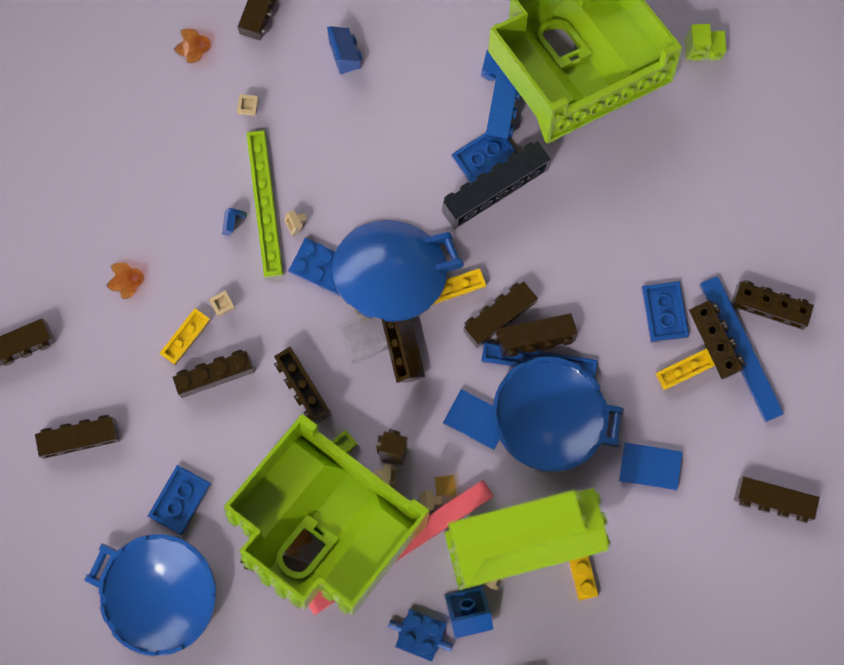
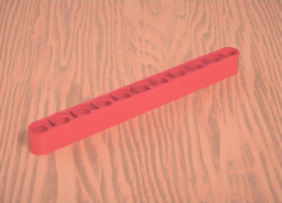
(437, 523)

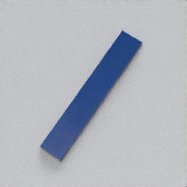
(492, 355)

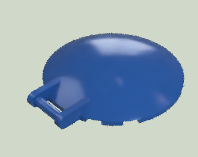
(392, 269)
(552, 415)
(155, 593)

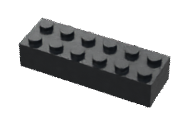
(495, 185)

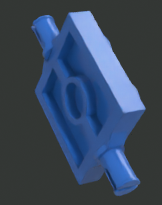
(420, 635)

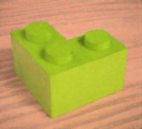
(704, 43)

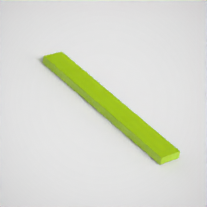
(264, 204)

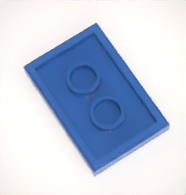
(481, 156)
(665, 311)
(473, 419)
(650, 466)
(179, 500)

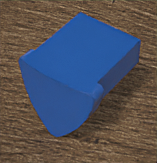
(229, 220)

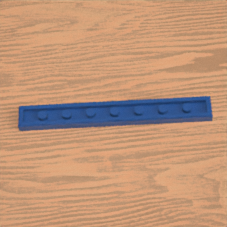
(753, 373)

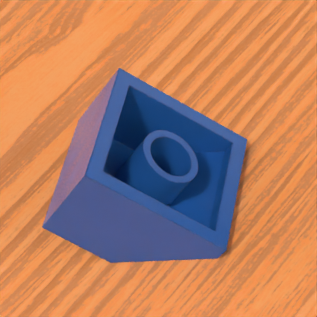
(343, 49)
(469, 612)

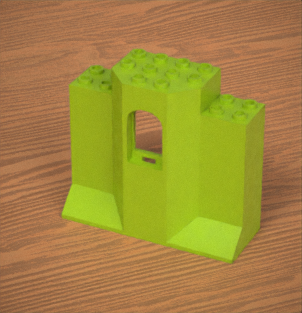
(620, 54)
(320, 486)
(526, 537)

